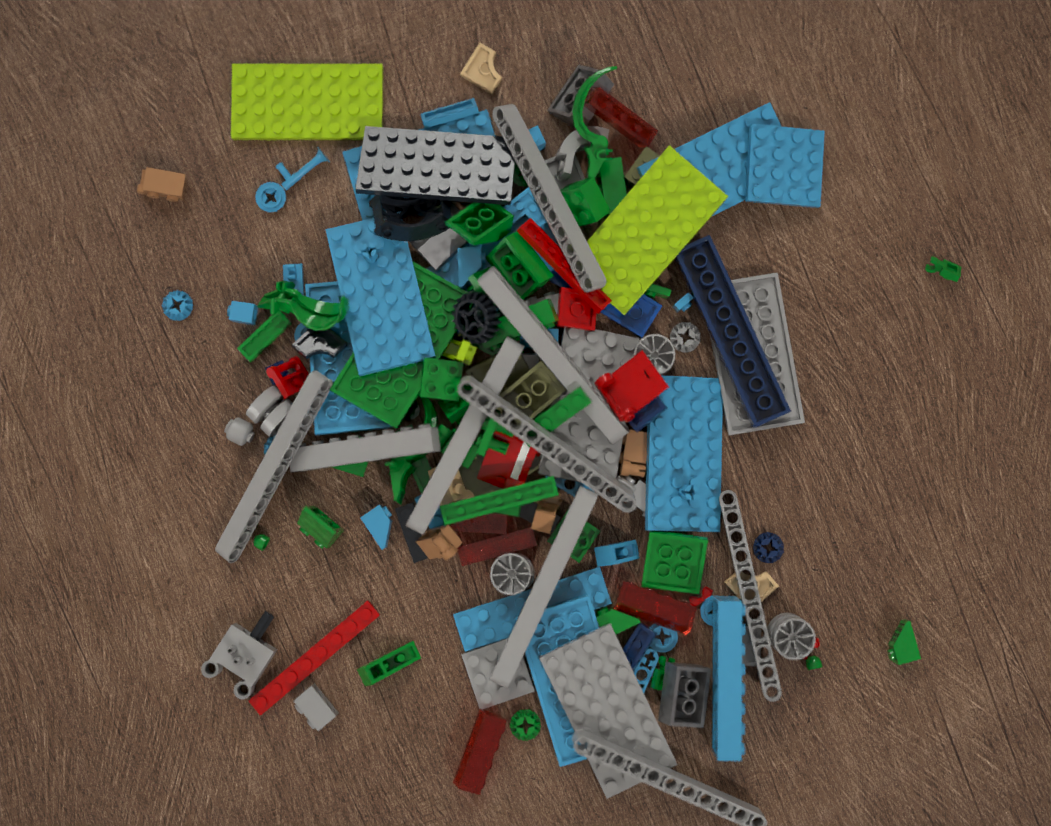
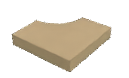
(481, 69)
(764, 581)

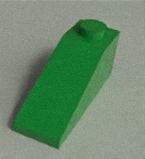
(388, 664)

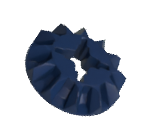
(764, 539)

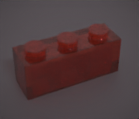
(486, 523)

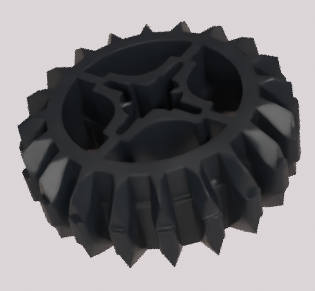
(482, 315)

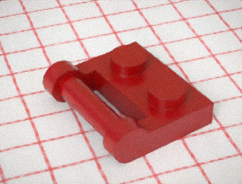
(291, 383)

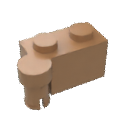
(162, 183)
(633, 454)
(439, 542)

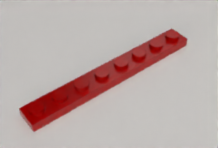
(314, 657)

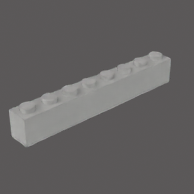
(366, 449)

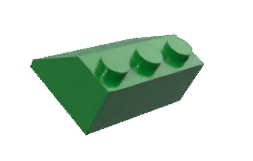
(519, 265)

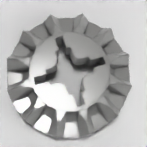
(677, 341)

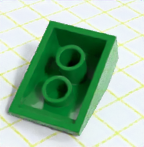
(482, 223)
(319, 526)

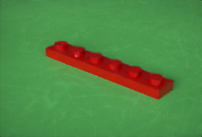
(556, 259)

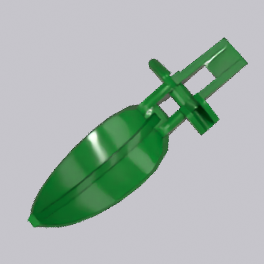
(598, 143)
(310, 312)
(401, 466)

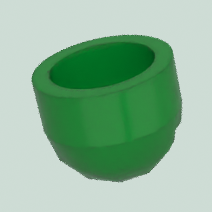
(261, 541)
(813, 662)

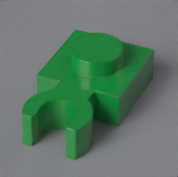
(658, 675)

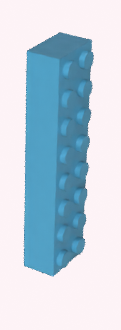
(727, 678)

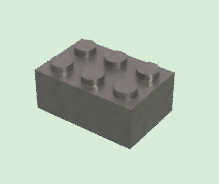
(684, 694)

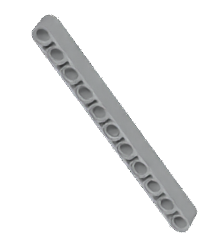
(549, 197)
(551, 352)
(544, 435)
(462, 439)
(273, 466)
(544, 586)
(759, 622)
(662, 774)

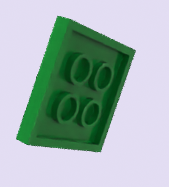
(674, 562)

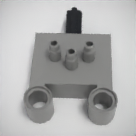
(243, 654)

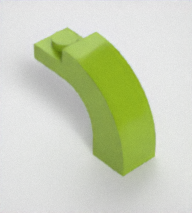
(460, 352)

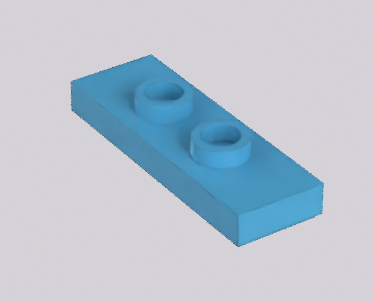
(449, 113)

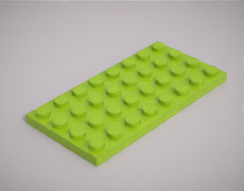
(305, 101)
(652, 226)

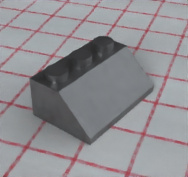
(563, 103)
(442, 247)

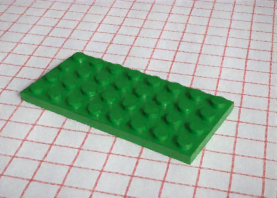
(393, 391)

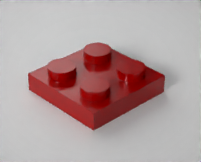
(574, 311)

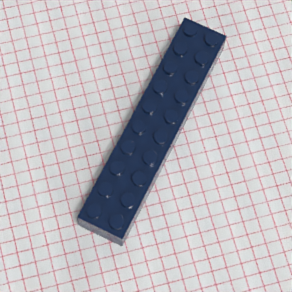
(732, 332)

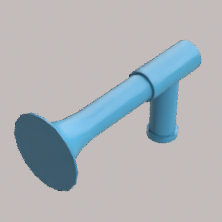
(290, 179)

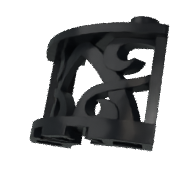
(395, 229)

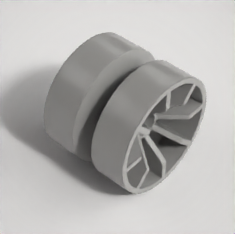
(659, 351)
(270, 409)
(512, 573)
(791, 636)

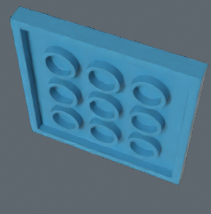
(784, 166)

